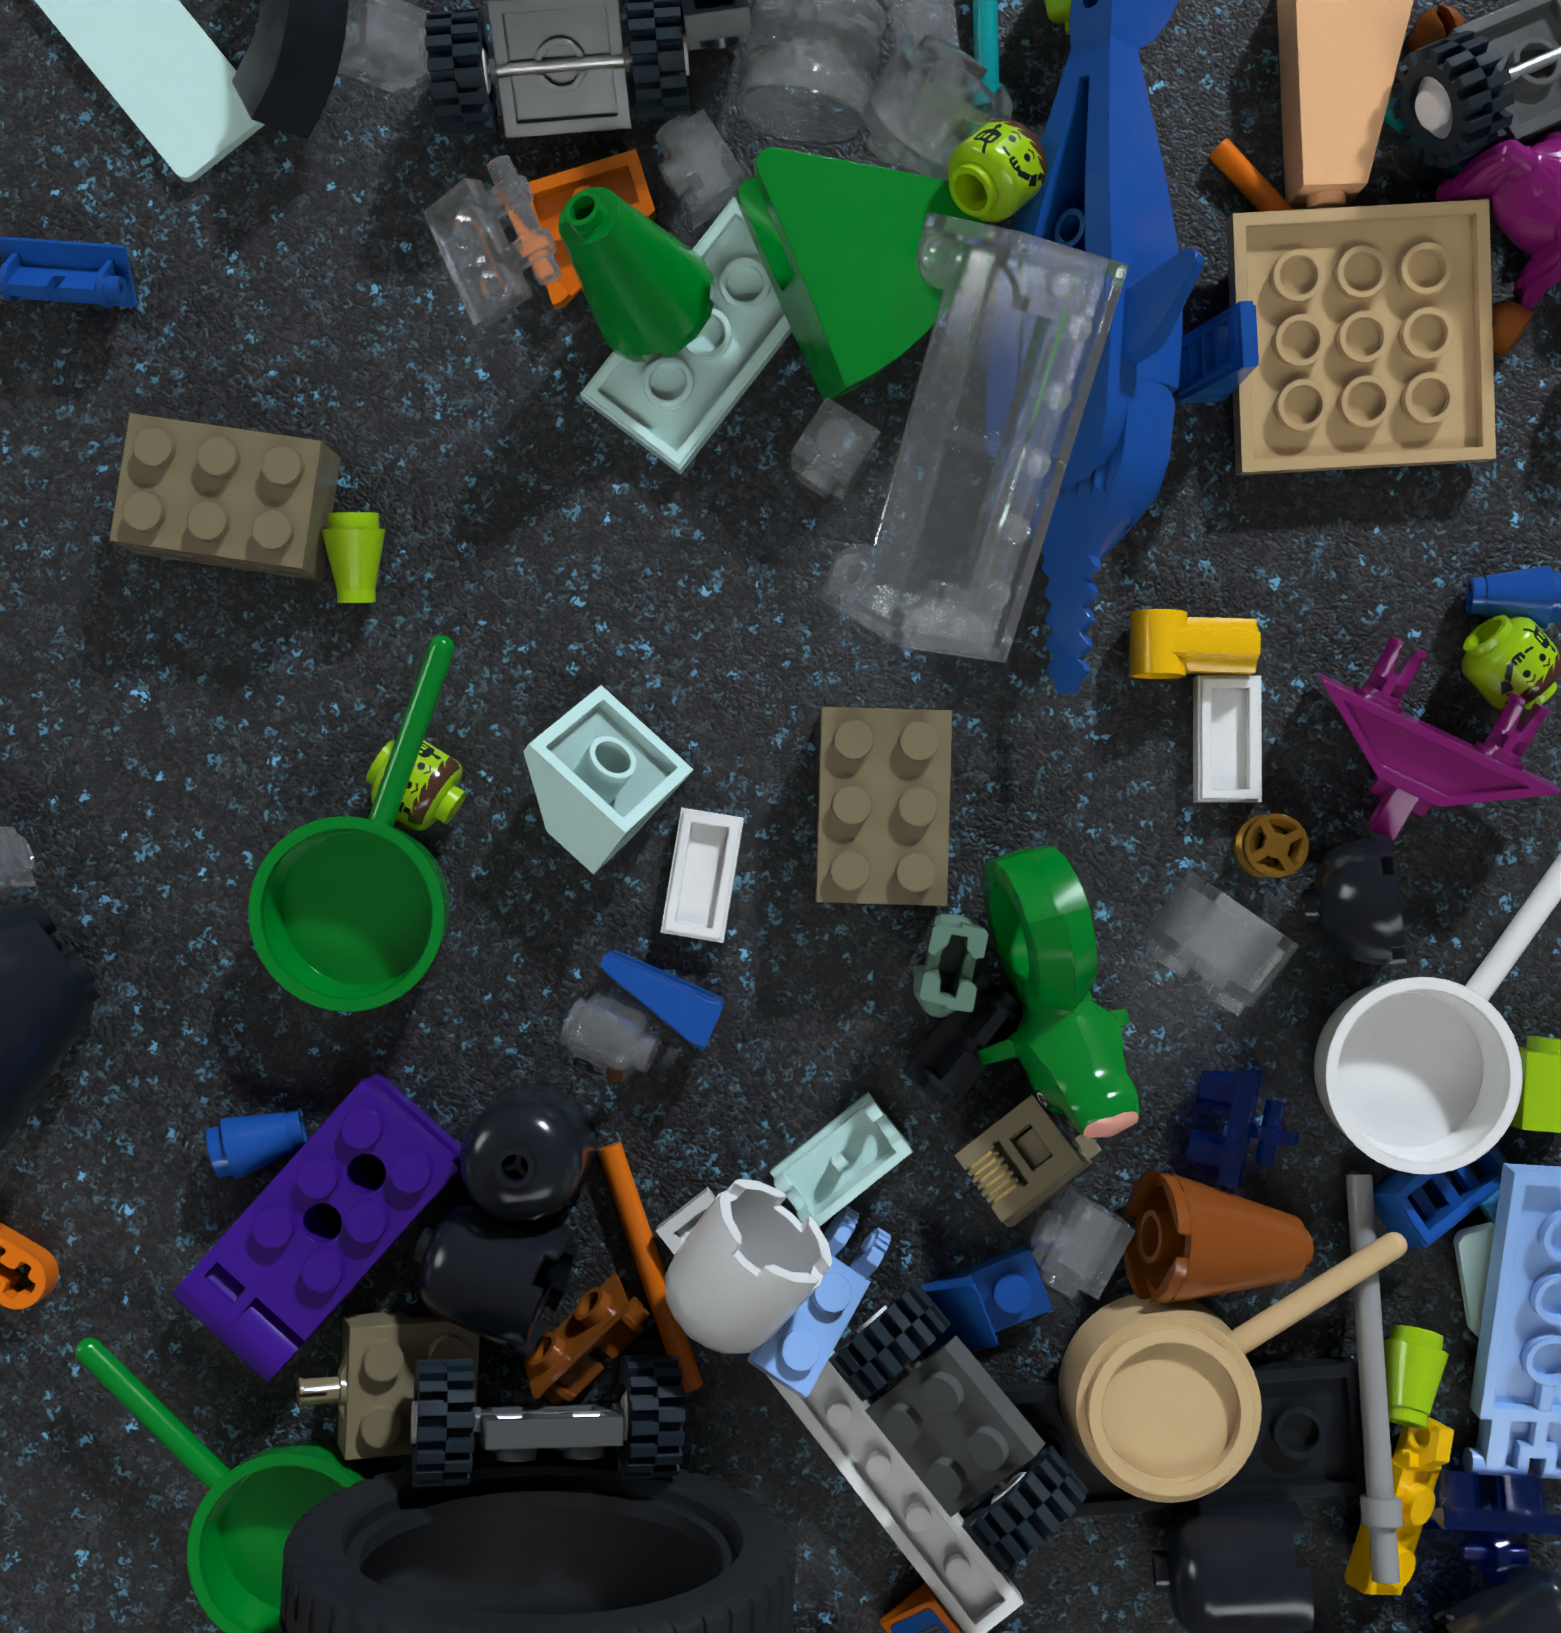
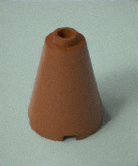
(1207, 1241)

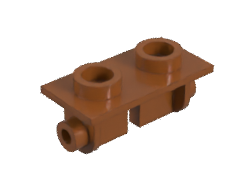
(564, 1358)

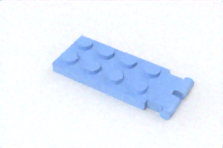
(1520, 1331)

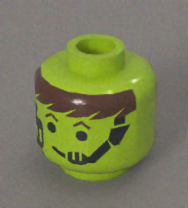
(996, 170)
(1511, 657)
(432, 788)

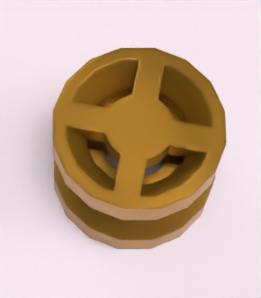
(1282, 840)

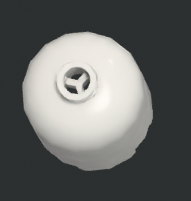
(744, 1269)

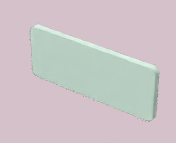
(161, 75)

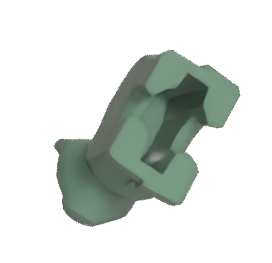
(951, 957)

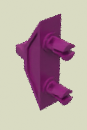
(1425, 764)

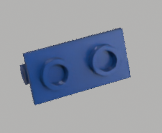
(66, 272)

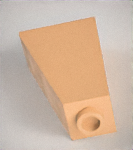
(1335, 93)

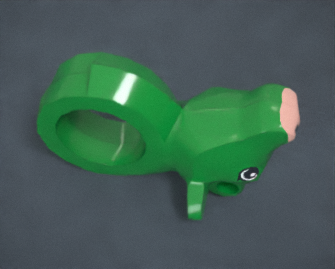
(1051, 960)

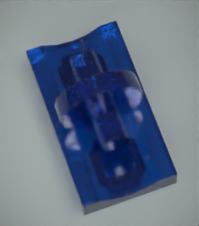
(1228, 1152)
(1519, 1512)

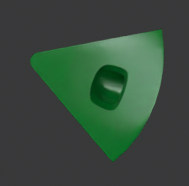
(844, 258)

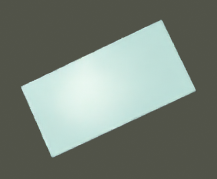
(683, 398)

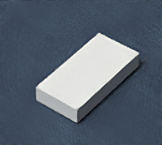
(1227, 739)
(702, 875)

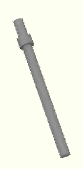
(1379, 1506)

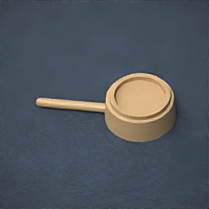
(1168, 1389)

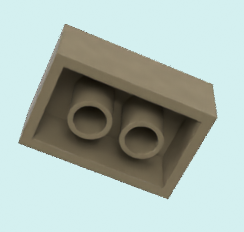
(225, 496)
(883, 806)

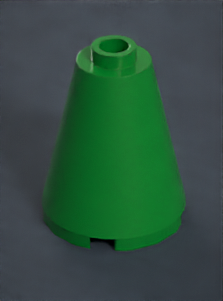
(636, 276)

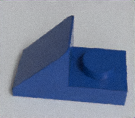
(989, 1298)

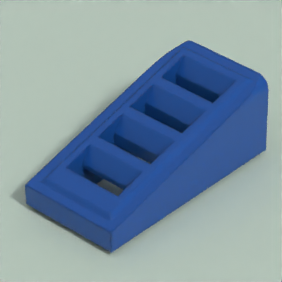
(1219, 355)
(677, 1002)
(1409, 1211)

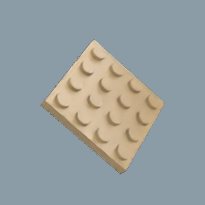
(1365, 337)

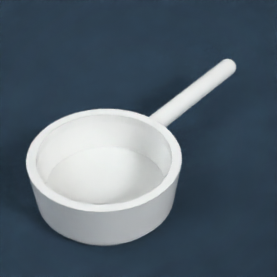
(1428, 1066)

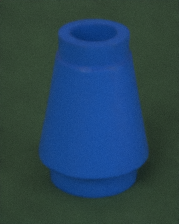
(1516, 593)
(253, 1141)

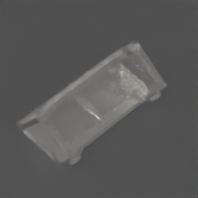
(981, 439)

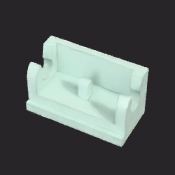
(841, 1161)

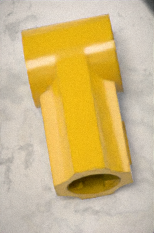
(1173, 645)

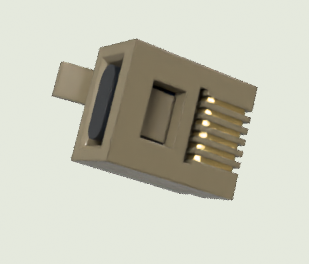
(1025, 1160)

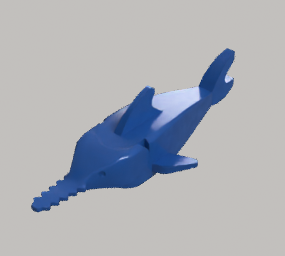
(1113, 201)

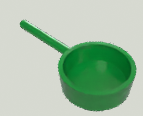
(352, 903)
(248, 1510)

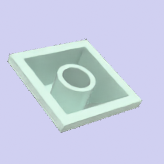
(600, 777)

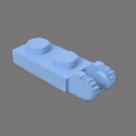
(809, 1336)

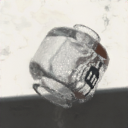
(609, 1037)

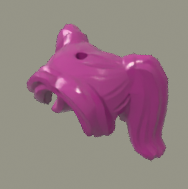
(1524, 203)

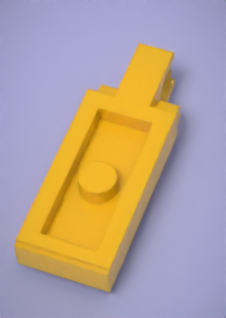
(1415, 1474)

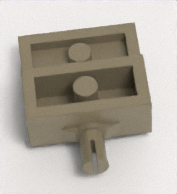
(379, 1378)

